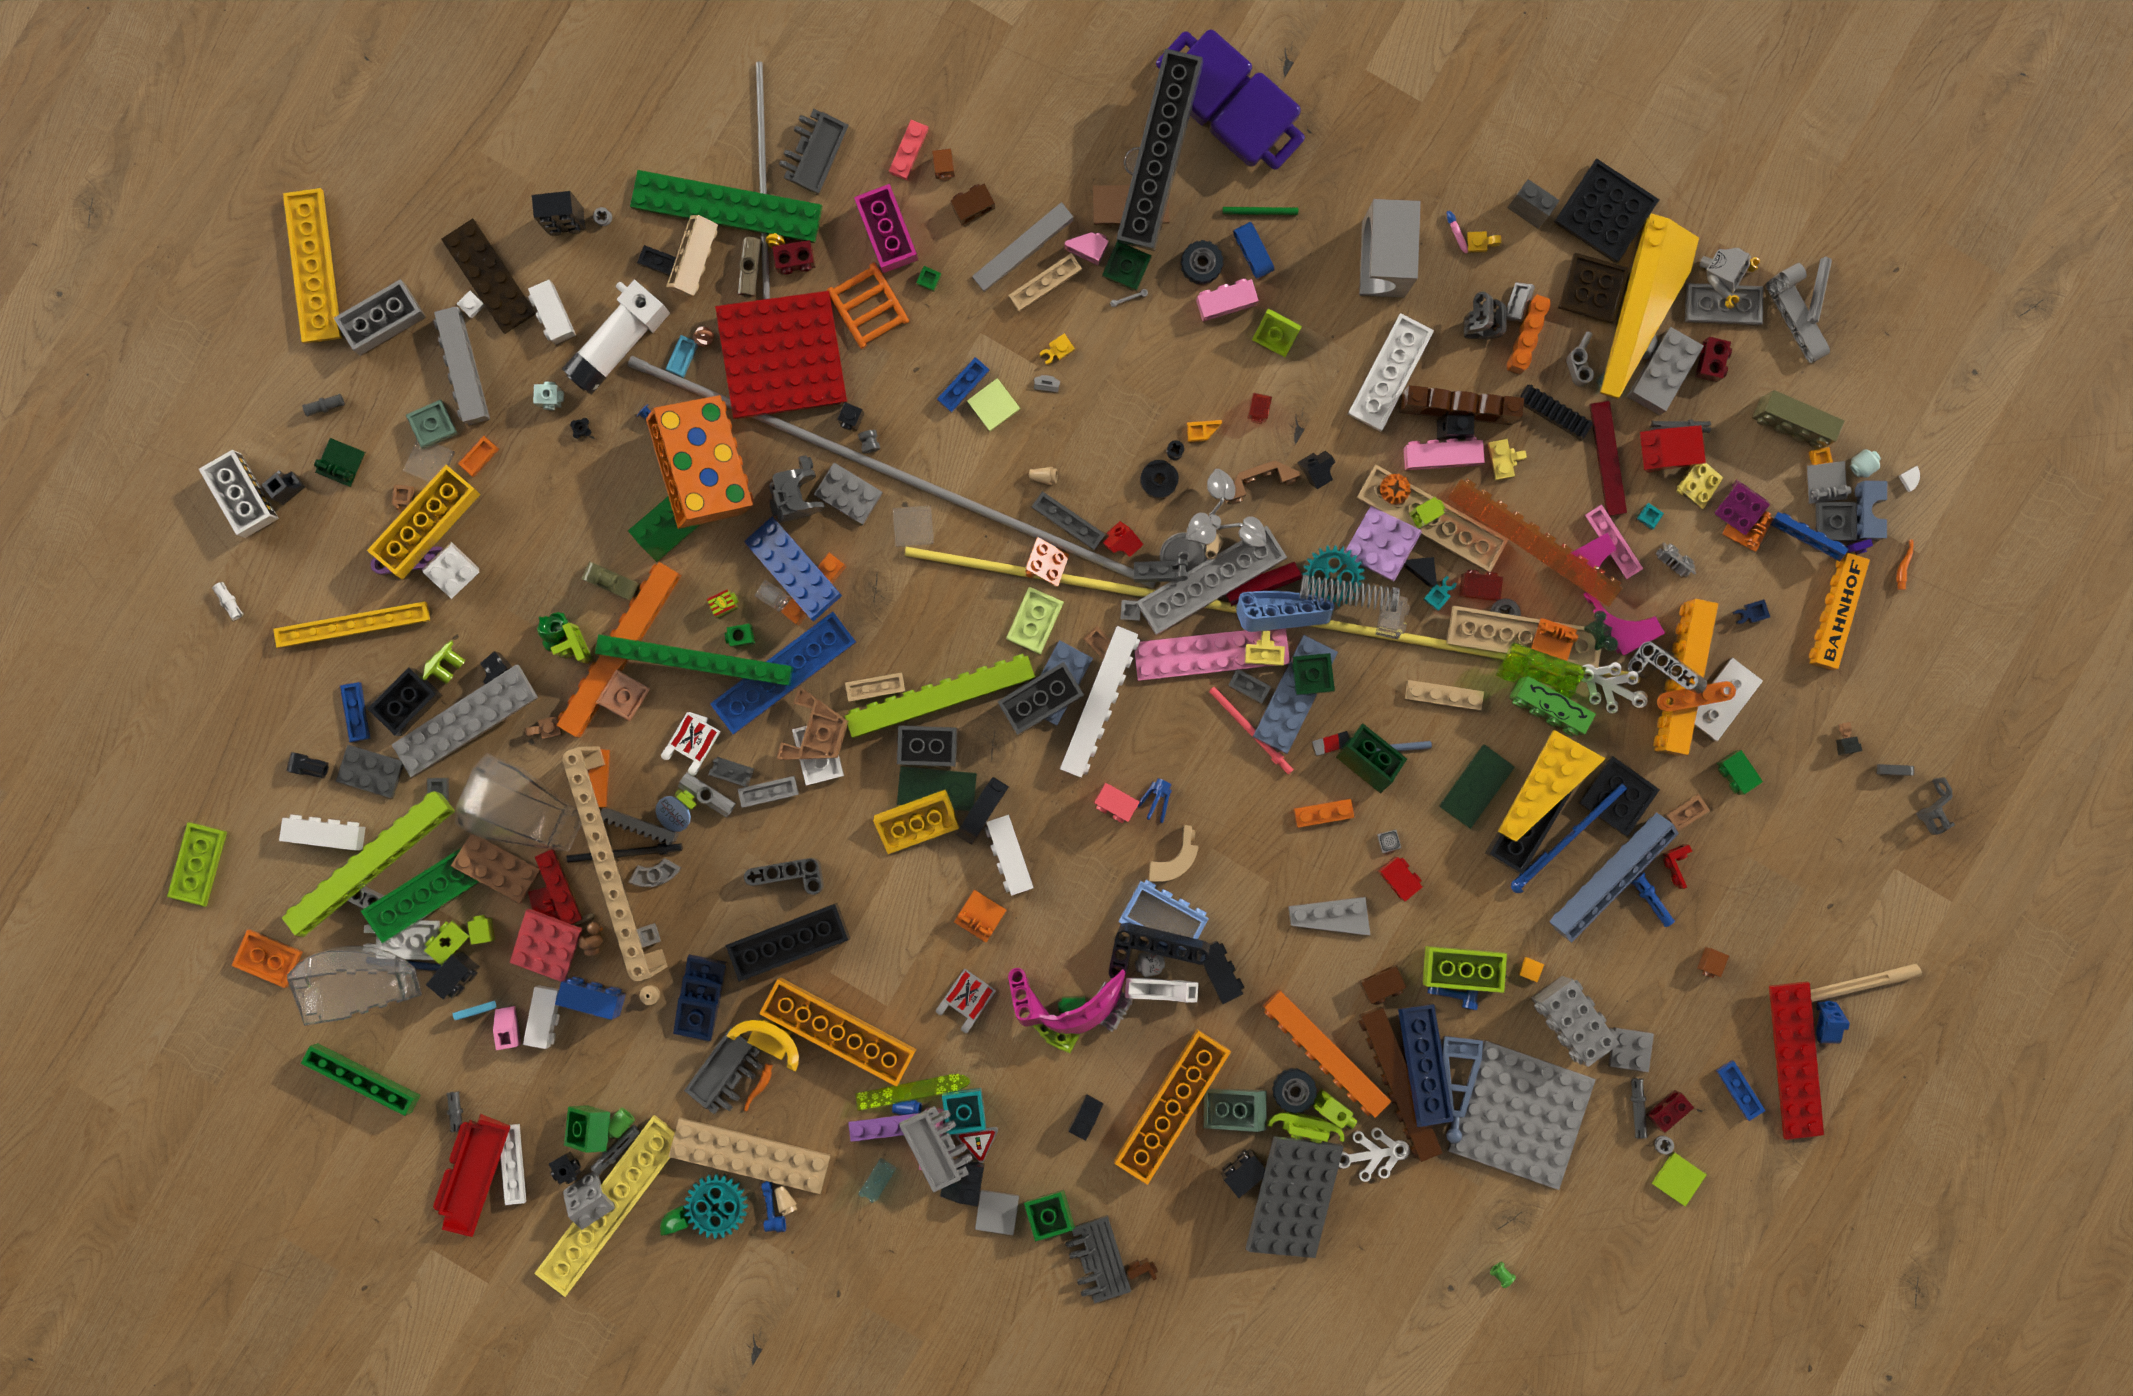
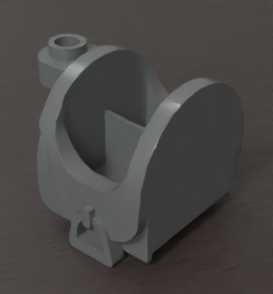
(786, 494)

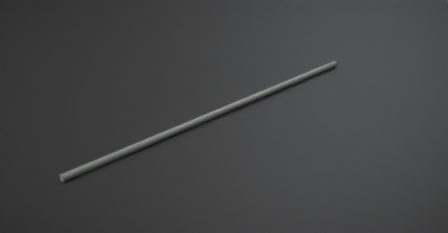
(762, 173)

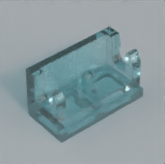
(877, 1180)

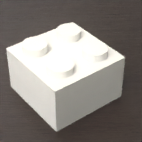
(450, 570)

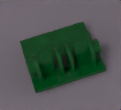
(339, 462)

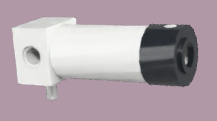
(616, 336)

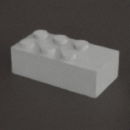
(379, 317)
(1665, 371)

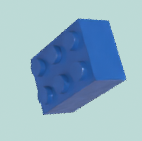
(590, 998)

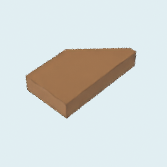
(402, 496)

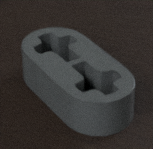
(1895, 770)

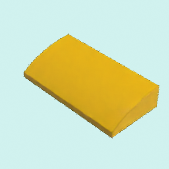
(916, 821)

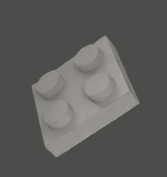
(1633, 1050)

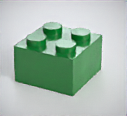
(587, 1128)
(1049, 1215)

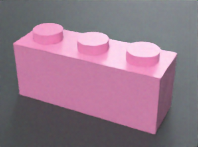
(1227, 299)

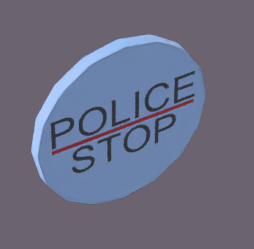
(673, 814)

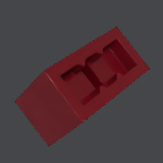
(794, 251)
(1709, 357)
(1670, 1111)

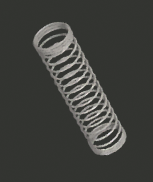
(1304, 593)

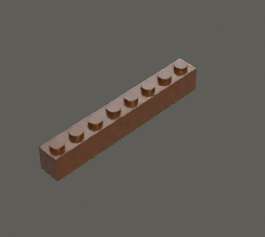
(1396, 1076)

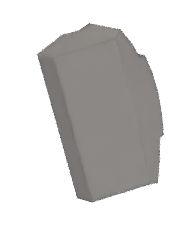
(1046, 383)

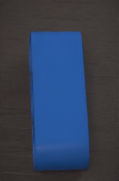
(1253, 250)

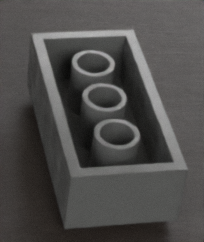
(1040, 698)

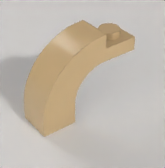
(1180, 864)

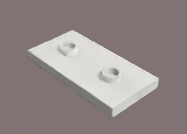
(1716, 717)

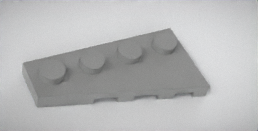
(1335, 915)

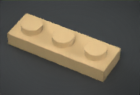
(875, 687)

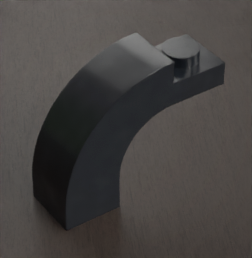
(982, 810)

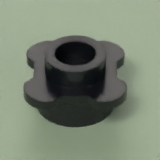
(576, 424)

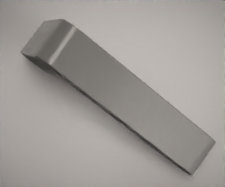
(1795, 312)

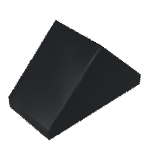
(1423, 569)

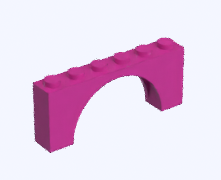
(1628, 633)

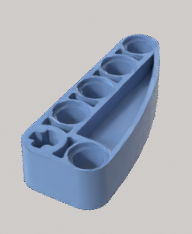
(1281, 610)

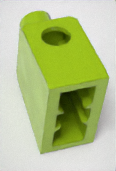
(1334, 1110)

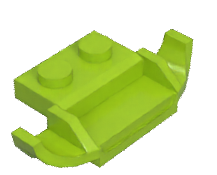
(1307, 1126)

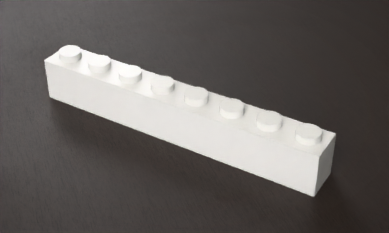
(1099, 701)

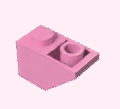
(506, 1028)

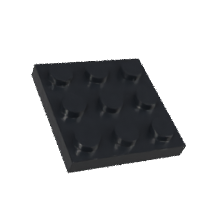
(1630, 805)

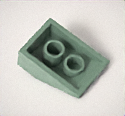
(1235, 1109)

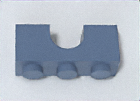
(1867, 524)

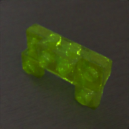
(1544, 668)

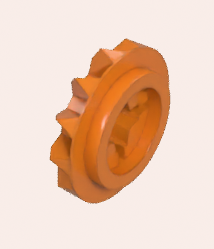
(1387, 493)

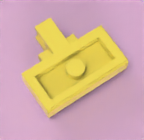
(1504, 459)
(1264, 652)

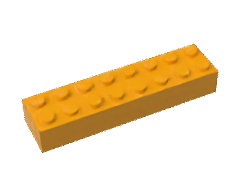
(1692, 649)
(837, 1031)
(1172, 1106)

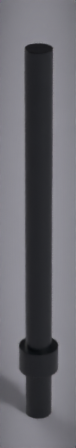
(661, 849)

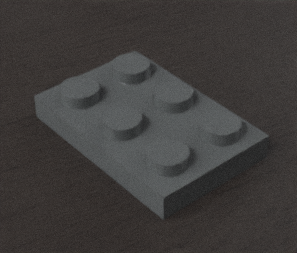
(370, 771)

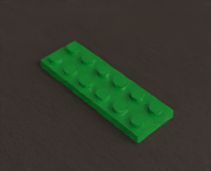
(417, 898)

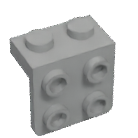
(586, 1201)

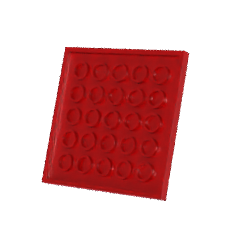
(781, 354)

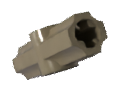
(750, 255)

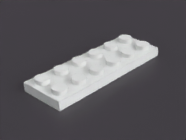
(1390, 372)

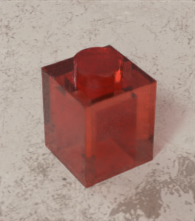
(1259, 408)

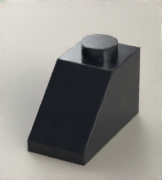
(1085, 1117)

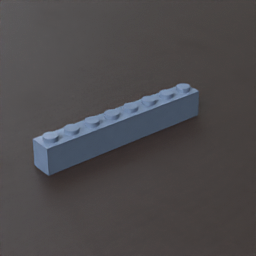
(1614, 877)

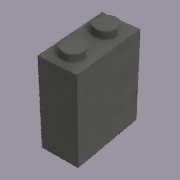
(1533, 204)

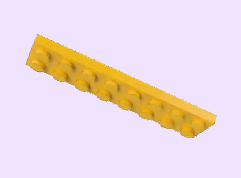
(312, 265)

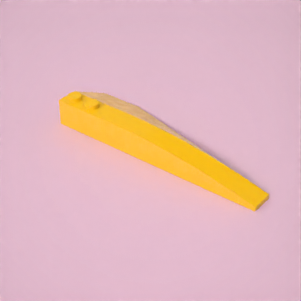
(1657, 276)

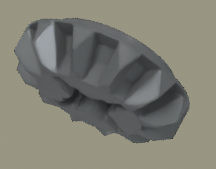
(1505, 604)

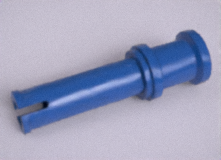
(1648, 892)

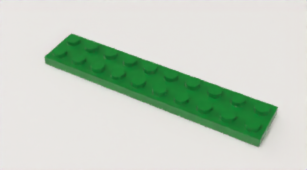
(726, 206)

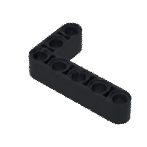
(1153, 946)

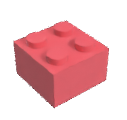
(1116, 802)

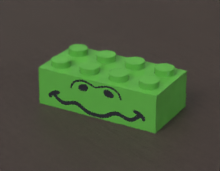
(1552, 706)

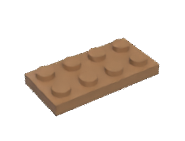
(495, 868)

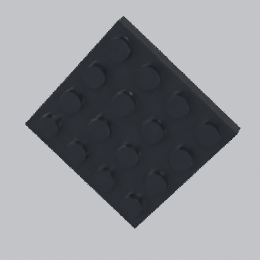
(1606, 210)

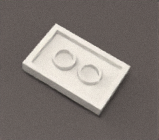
(817, 769)

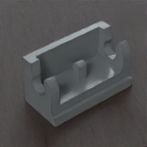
(731, 771)

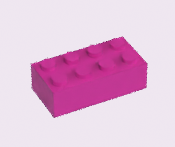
(886, 228)

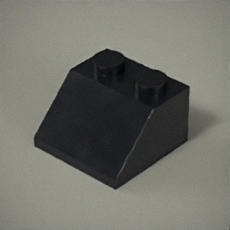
(968, 1188)

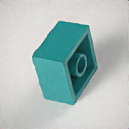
(965, 1110)

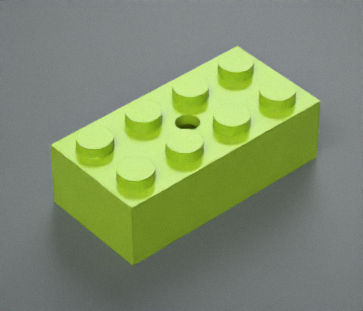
(1483, 969)

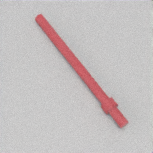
(1276, 756)

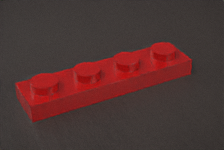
(558, 887)

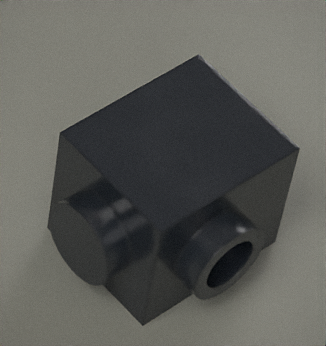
(850, 417)

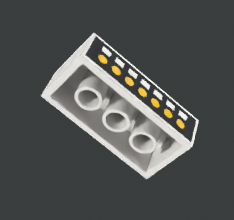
(238, 493)

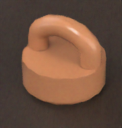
(703, 336)

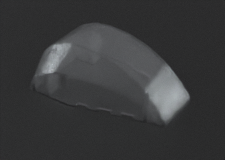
(514, 808)
(349, 981)

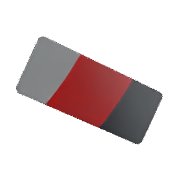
(1330, 743)

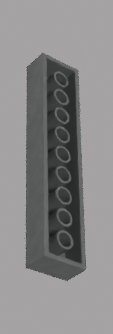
(1160, 149)

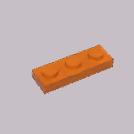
(1323, 813)

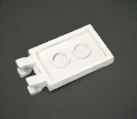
(410, 942)

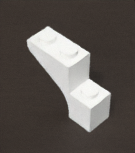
(1161, 989)

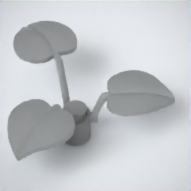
(1203, 527)

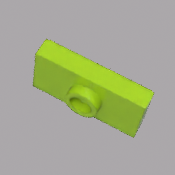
(686, 798)

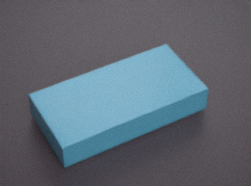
(682, 356)
(474, 1010)

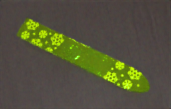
(911, 1091)

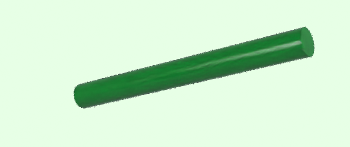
(1260, 210)

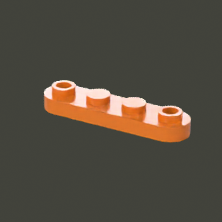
(1686, 699)

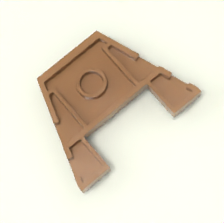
(823, 732)

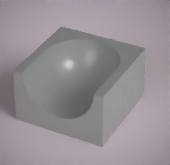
(1389, 248)

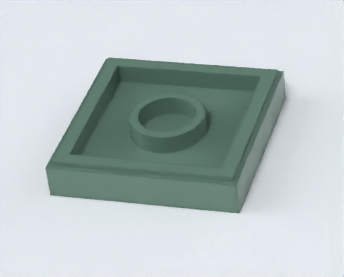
(431, 424)

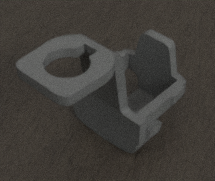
(1936, 810)

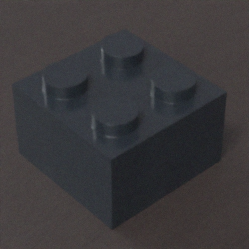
(453, 976)
(1243, 1172)

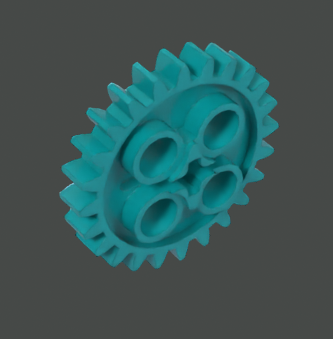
(1321, 562)
(703, 1218)

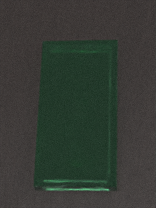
(922, 782)
(1476, 786)

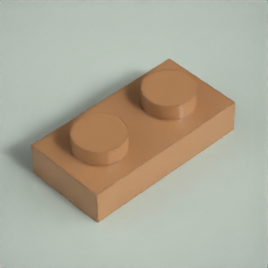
(1687, 812)

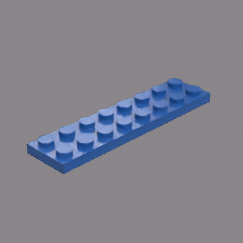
(806, 656)

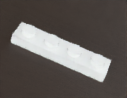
(513, 1168)

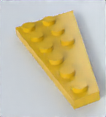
(1553, 776)

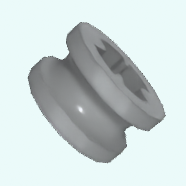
(608, 218)
(1669, 1148)

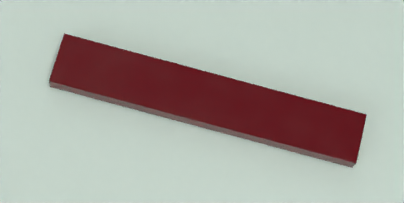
(1608, 458)

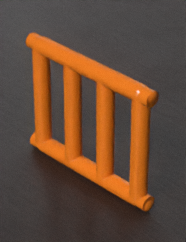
(853, 324)

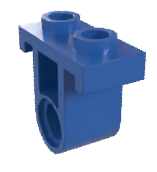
(1830, 1023)

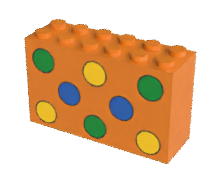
(699, 461)

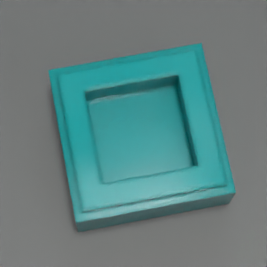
(1650, 516)

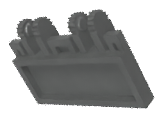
(817, 150)
(721, 1071)
(1102, 1259)

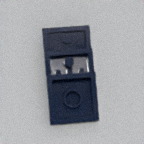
(699, 997)

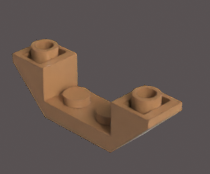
(1284, 473)

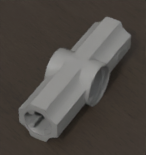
(717, 801)

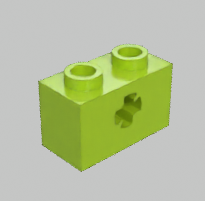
(1427, 512)
(442, 953)

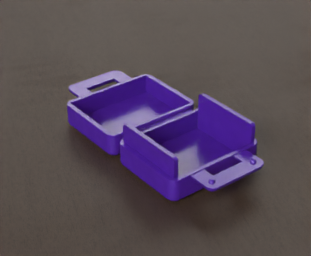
(1243, 110)

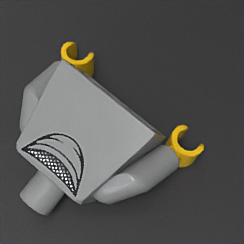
(1727, 271)

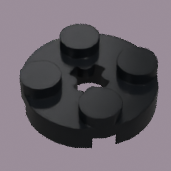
(1165, 470)

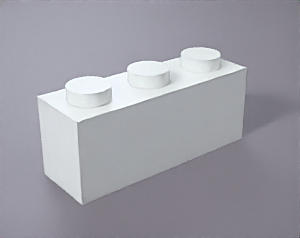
(551, 312)
(542, 1018)

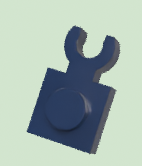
(1754, 612)

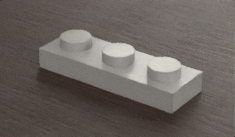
(768, 791)

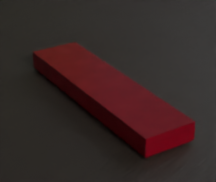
(1267, 581)

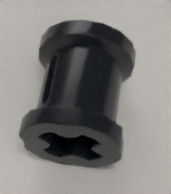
(1172, 455)

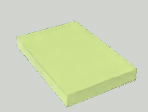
(1034, 620)

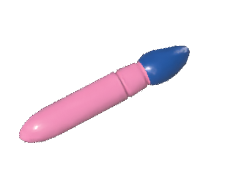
(1457, 232)

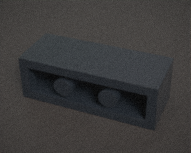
(1221, 974)

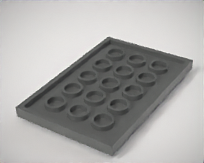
(1294, 1197)

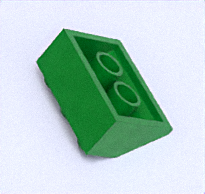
(658, 531)

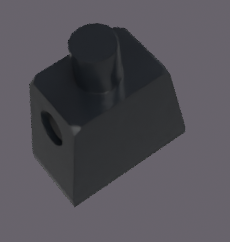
(1457, 427)

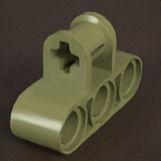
(610, 581)

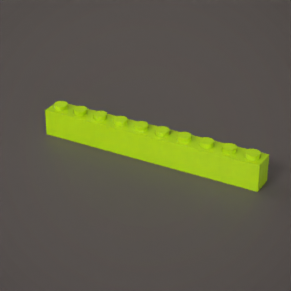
(939, 697)
(368, 864)

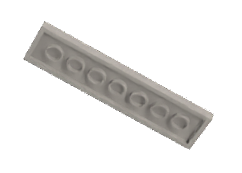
(1209, 582)
(464, 721)

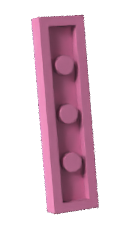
(1623, 555)

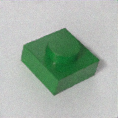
(928, 278)

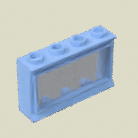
(1161, 912)

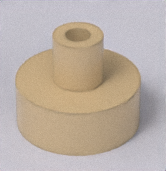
(654, 994)

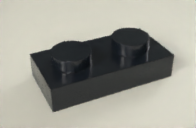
(656, 260)

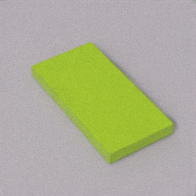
(197, 864)

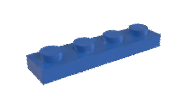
(1803, 533)

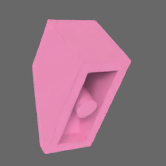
(1088, 246)

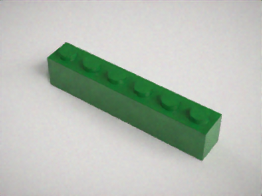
(360, 1079)

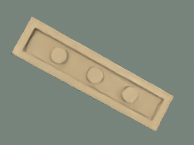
(1045, 282)
(1444, 695)

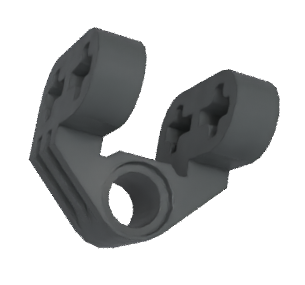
(1479, 328)

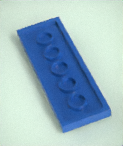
(793, 568)

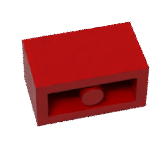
(1400, 878)

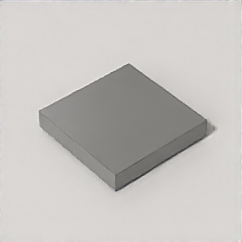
(997, 1212)

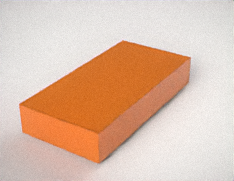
(478, 456)

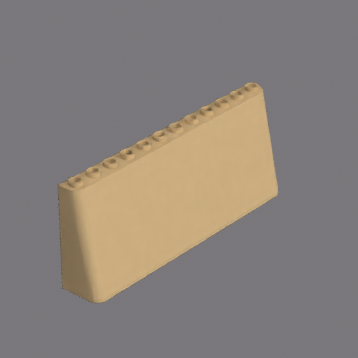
(638, 965)

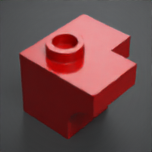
(1122, 539)

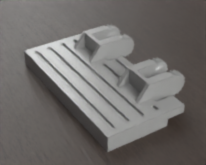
(935, 1151)

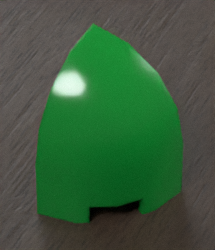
(674, 1221)

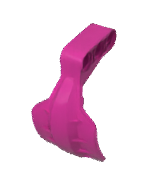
(1073, 1021)

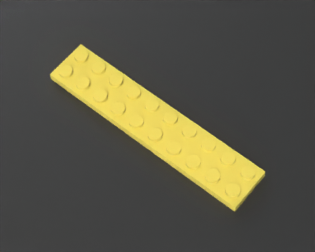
(624, 1188)

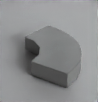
(654, 875)

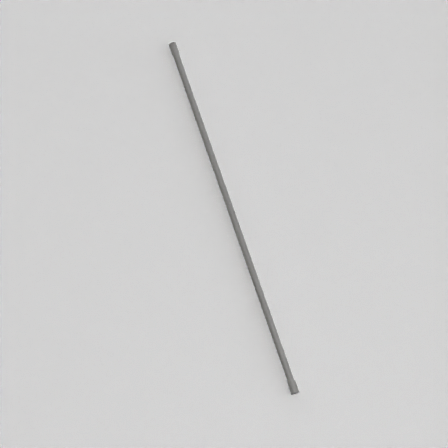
(645, 367)

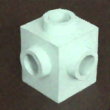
(548, 395)

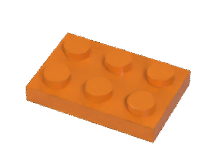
(266, 958)

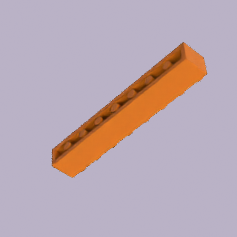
(1327, 1054)

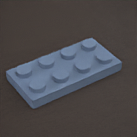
(1075, 661)

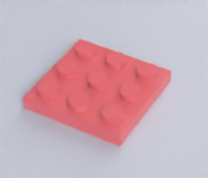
(545, 945)

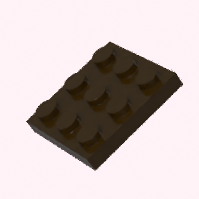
(1594, 288)

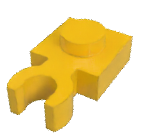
(1059, 348)

